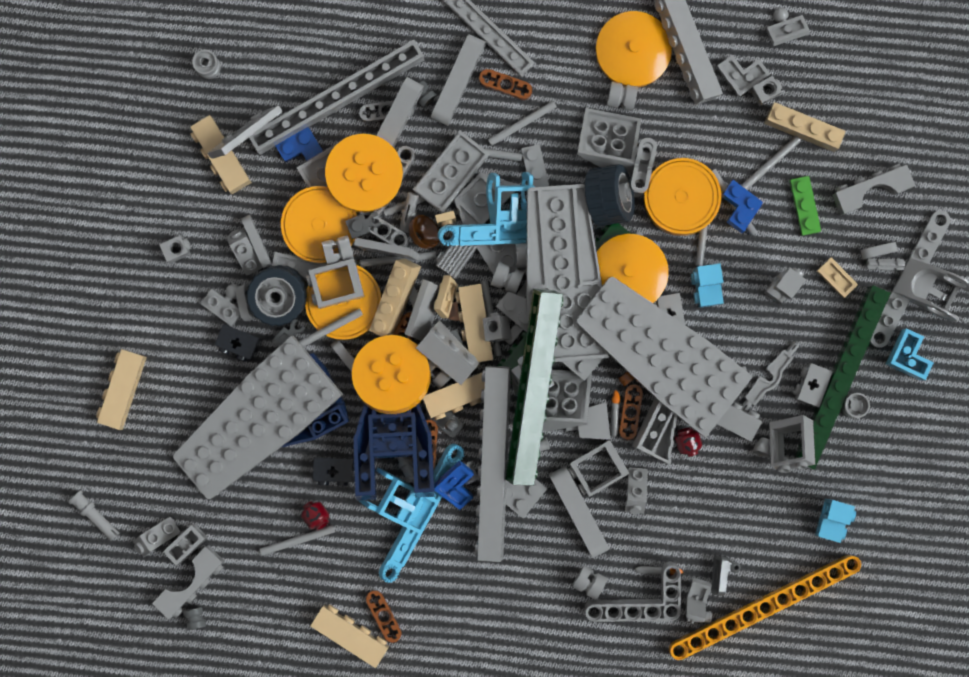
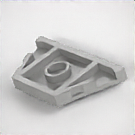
(473, 201)

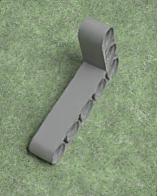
(393, 232)
(642, 604)

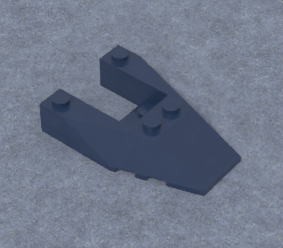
(392, 436)

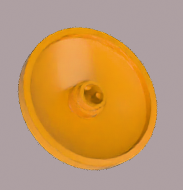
(633, 49)
(635, 263)

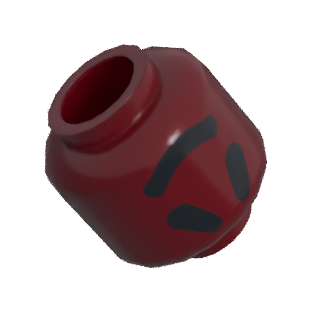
(688, 441)
(315, 515)

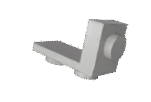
(244, 252)
(636, 491)
(156, 537)
(696, 599)

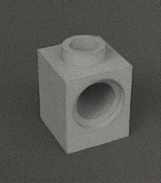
(760, 96)
(167, 249)
(503, 332)

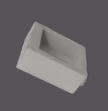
(312, 281)
(790, 425)
(615, 459)

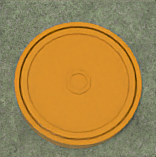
(363, 173)
(682, 197)
(311, 219)
(339, 284)
(391, 374)

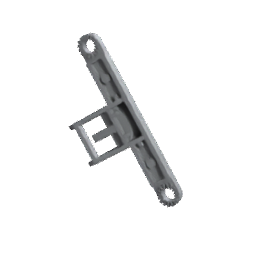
(917, 282)

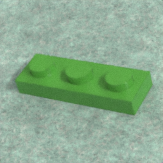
(805, 206)

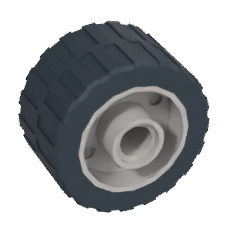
(609, 195)
(264, 302)

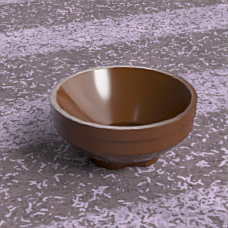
(427, 230)

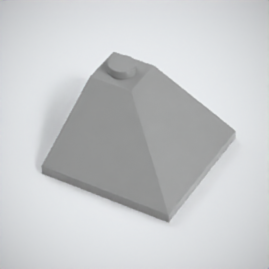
(609, 139)
(567, 401)

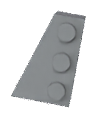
(448, 353)
(657, 432)

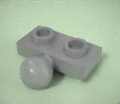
(786, 29)
(222, 305)

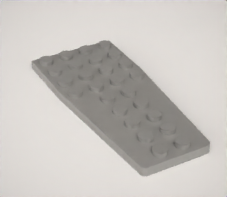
(563, 259)
(664, 355)
(257, 418)

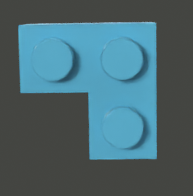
(708, 285)
(905, 357)
(833, 520)

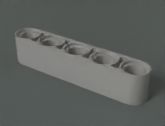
(458, 80)
(400, 111)
(579, 511)

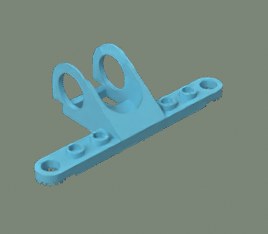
(504, 225)
(412, 515)

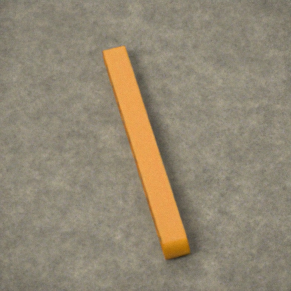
(774, 607)

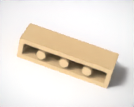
(804, 127)
(226, 166)
(395, 297)
(472, 315)
(121, 389)
(454, 397)
(349, 635)

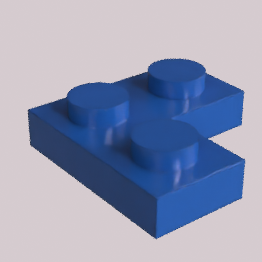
(301, 142)
(745, 204)
(451, 483)

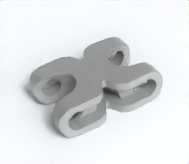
(643, 166)

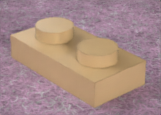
(445, 219)
(837, 277)
(445, 296)

